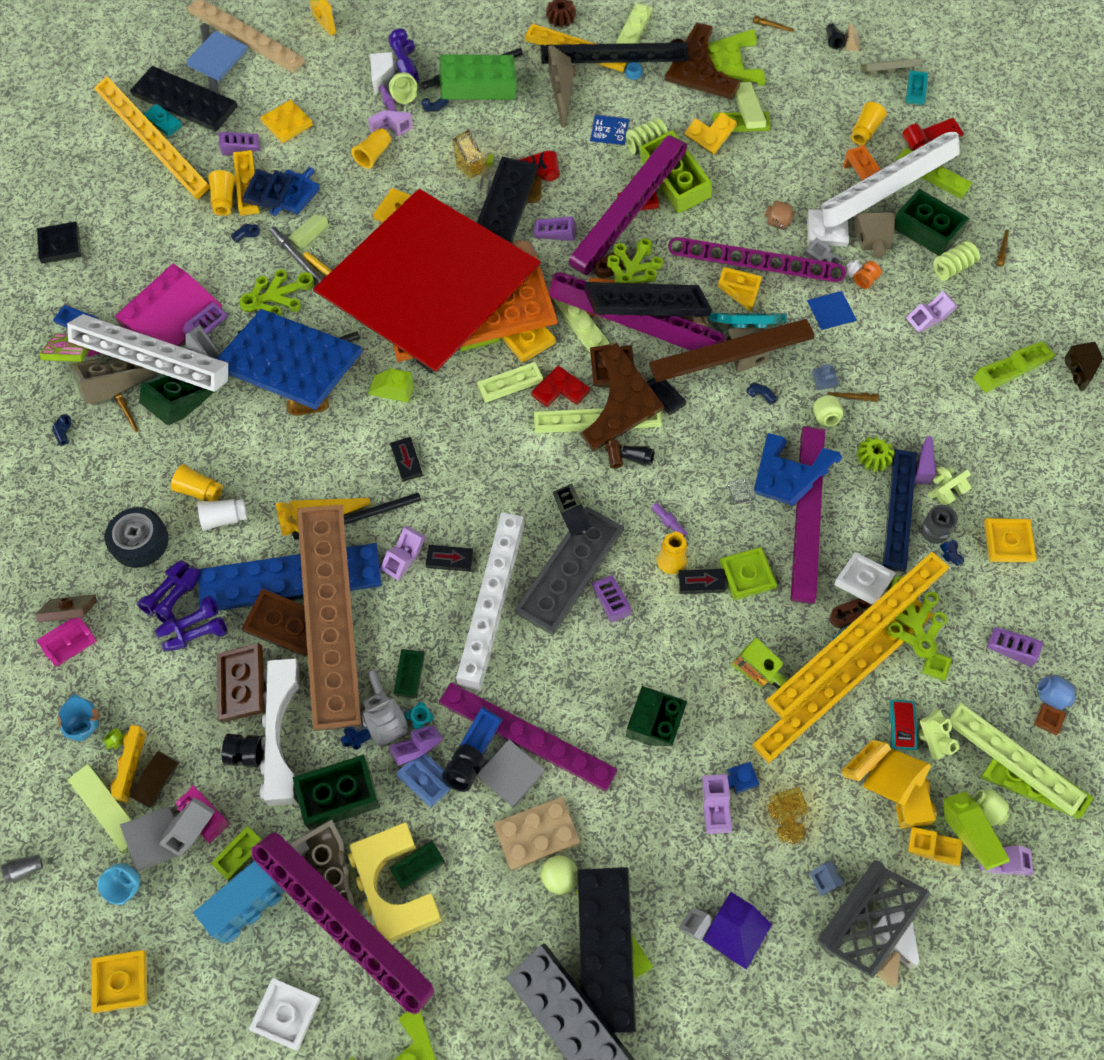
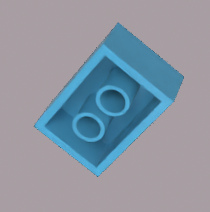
(239, 903)

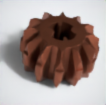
(560, 12)

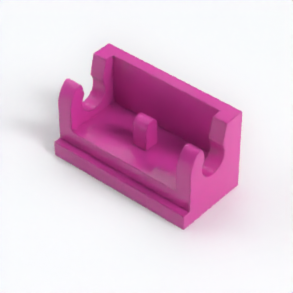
(66, 640)
(216, 823)

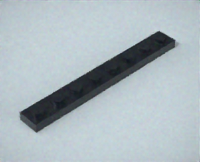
(621, 52)

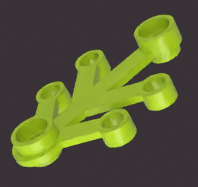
(644, 248)
(275, 293)
(915, 622)

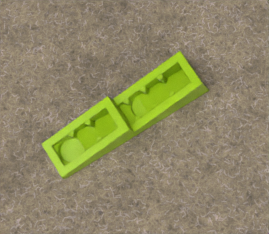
(1018, 363)

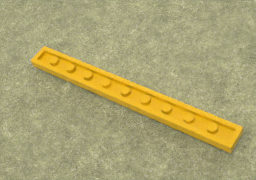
(152, 138)
(856, 635)
(831, 691)

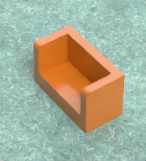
(861, 162)

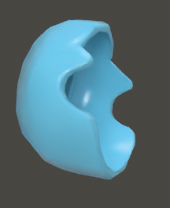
(119, 883)

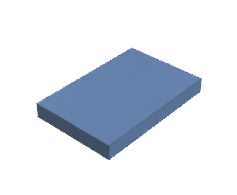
(217, 55)

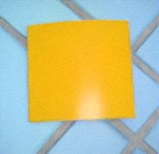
(896, 776)

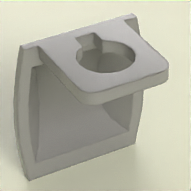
(384, 719)

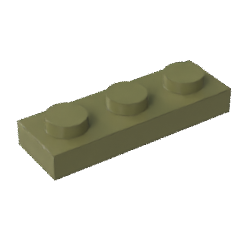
(890, 66)

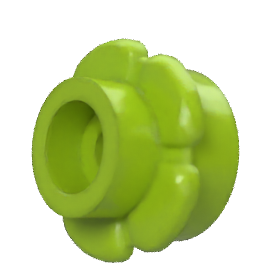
(114, 739)

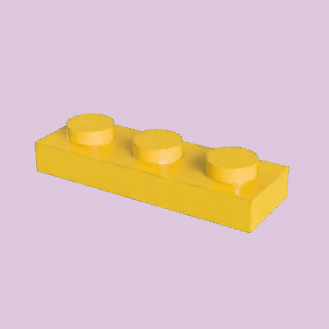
(128, 764)

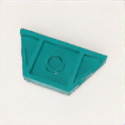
(740, 320)

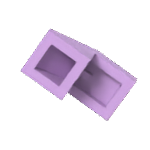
(397, 121)
(933, 313)
(402, 556)
(716, 804)
(1019, 862)

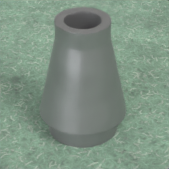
(20, 868)

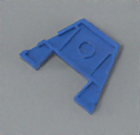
(786, 479)

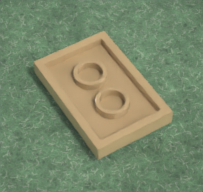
(536, 833)

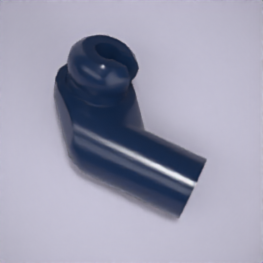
(433, 106)
(246, 230)
(763, 390)
(60, 429)

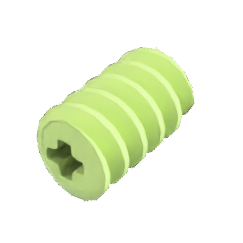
(644, 133)
(956, 260)

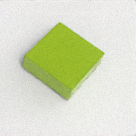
(937, 666)

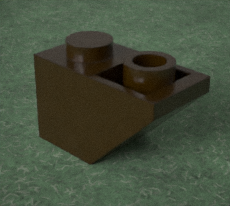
(1083, 363)

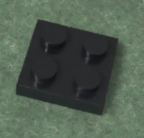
(58, 242)

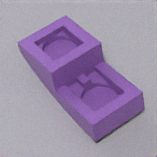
(421, 742)

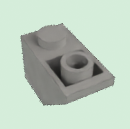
(186, 827)

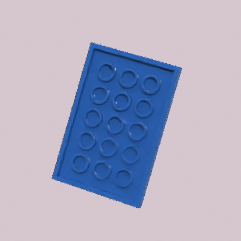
(289, 358)

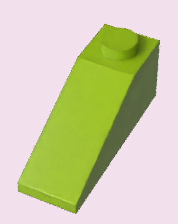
(974, 830)

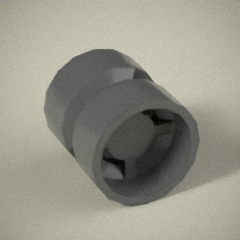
(939, 524)

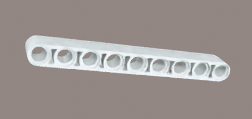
(890, 179)

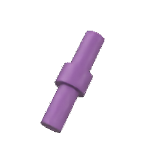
(387, 98)
(668, 519)

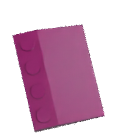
(166, 306)

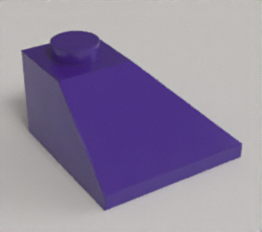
(737, 930)

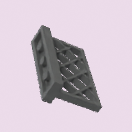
(854, 911)

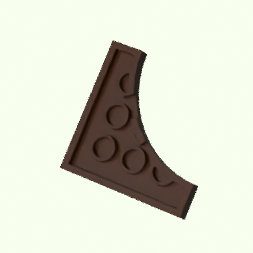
(699, 69)
(628, 401)

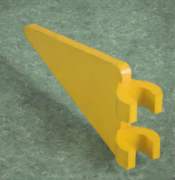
(289, 525)

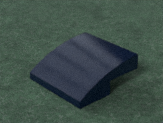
(267, 189)

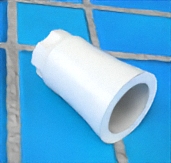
(221, 513)

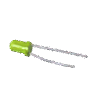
(489, 163)

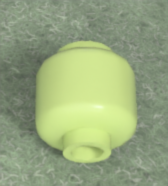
(828, 410)
(993, 806)

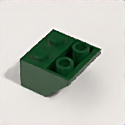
(655, 718)

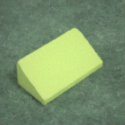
(309, 231)

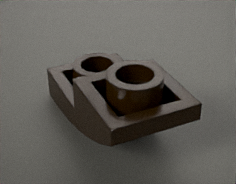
(154, 779)

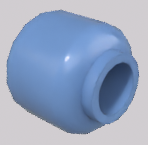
(1056, 692)

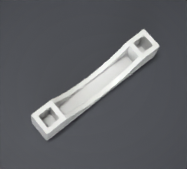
(282, 684)

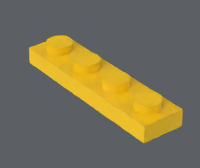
(244, 172)

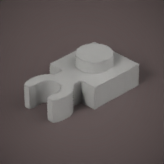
(820, 251)

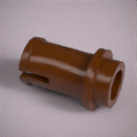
(613, 448)

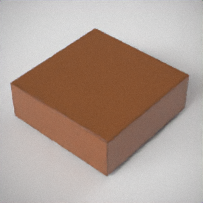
(1049, 719)

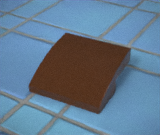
(599, 372)

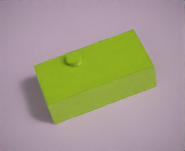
(686, 183)

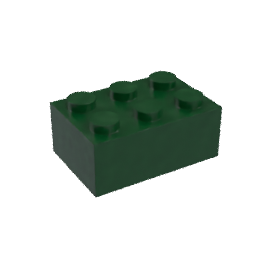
(930, 222)
(336, 792)

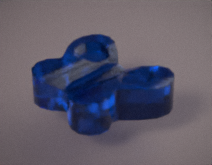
(950, 552)
(354, 738)

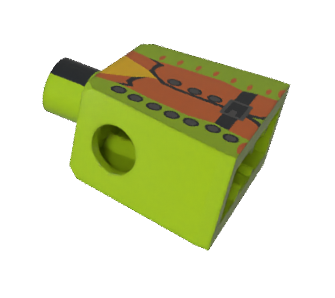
(760, 665)

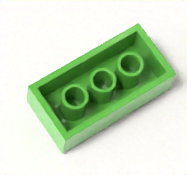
(477, 76)

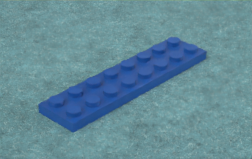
(241, 583)

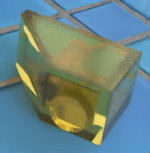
(468, 155)

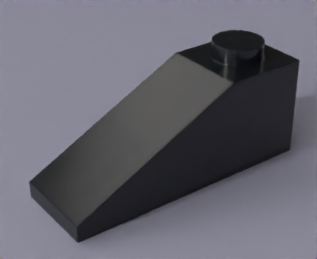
(572, 510)

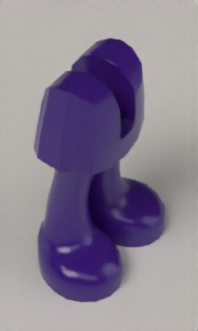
(402, 48)
(178, 575)
(207, 610)

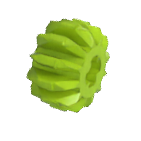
(875, 454)

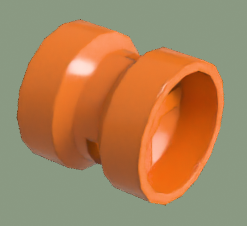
(866, 276)

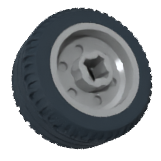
(136, 537)

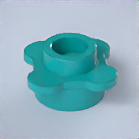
(420, 708)

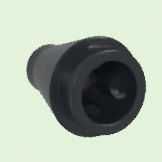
(834, 36)
(639, 454)

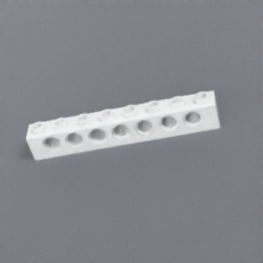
(148, 352)
(490, 602)

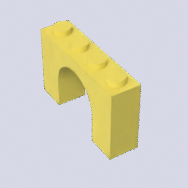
(370, 857)

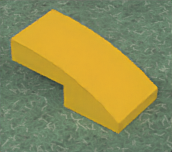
(935, 847)

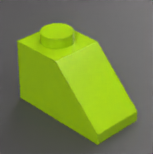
(393, 385)

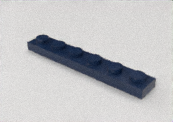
(899, 510)

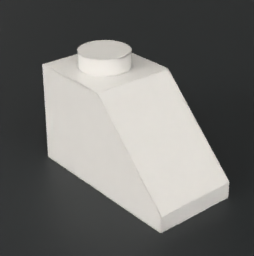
(382, 69)
(907, 944)

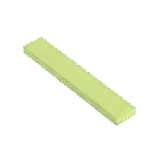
(578, 420)
(1016, 759)

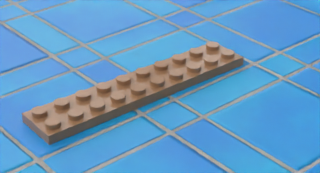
(328, 618)

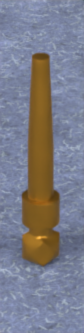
(764, 21)
(1002, 253)
(864, 396)
(123, 404)

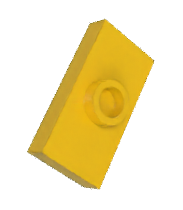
(866, 760)

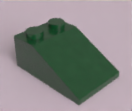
(171, 398)

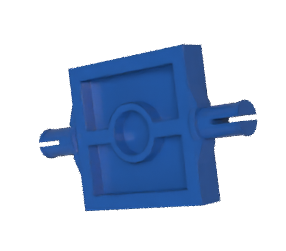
(299, 192)

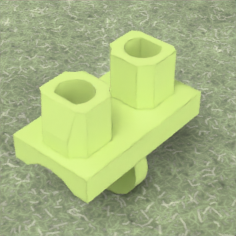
(943, 491)
(936, 733)

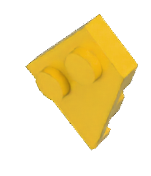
(740, 286)

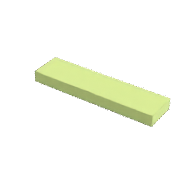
(750, 106)
(101, 803)

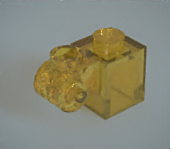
(785, 808)

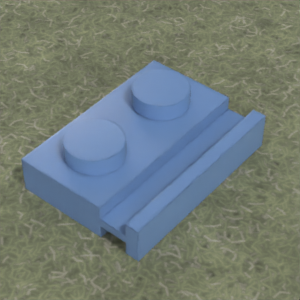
(424, 779)

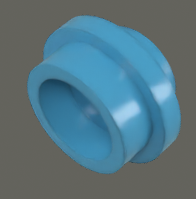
(633, 71)

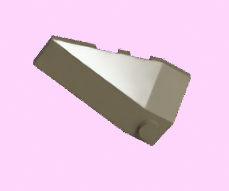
(561, 77)
(104, 380)
(324, 852)

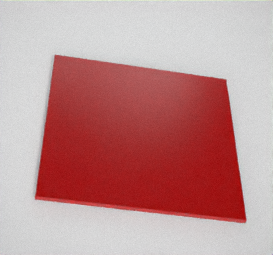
(427, 278)

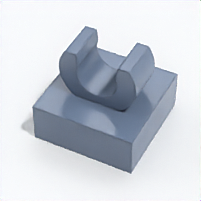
(825, 377)
(826, 878)

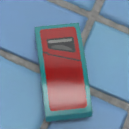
(903, 724)

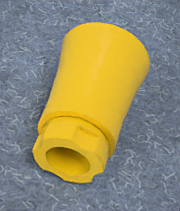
(869, 120)
(371, 148)
(221, 191)
(195, 484)
(673, 553)

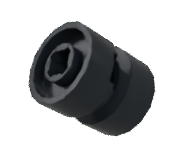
(242, 750)
(463, 768)

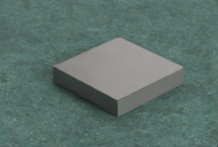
(511, 773)
(143, 838)

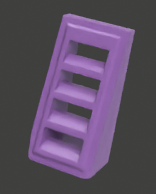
(232, 142)
(555, 234)
(209, 327)
(926, 463)
(619, 613)
(1013, 653)

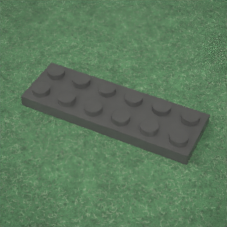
(568, 573)

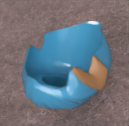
(78, 718)

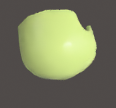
(403, 88)
(559, 874)

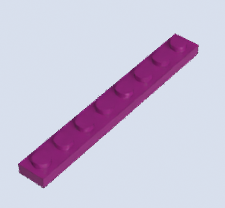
(532, 738)

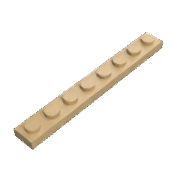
(246, 35)

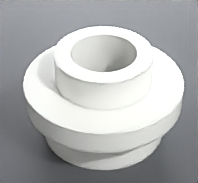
(852, 267)

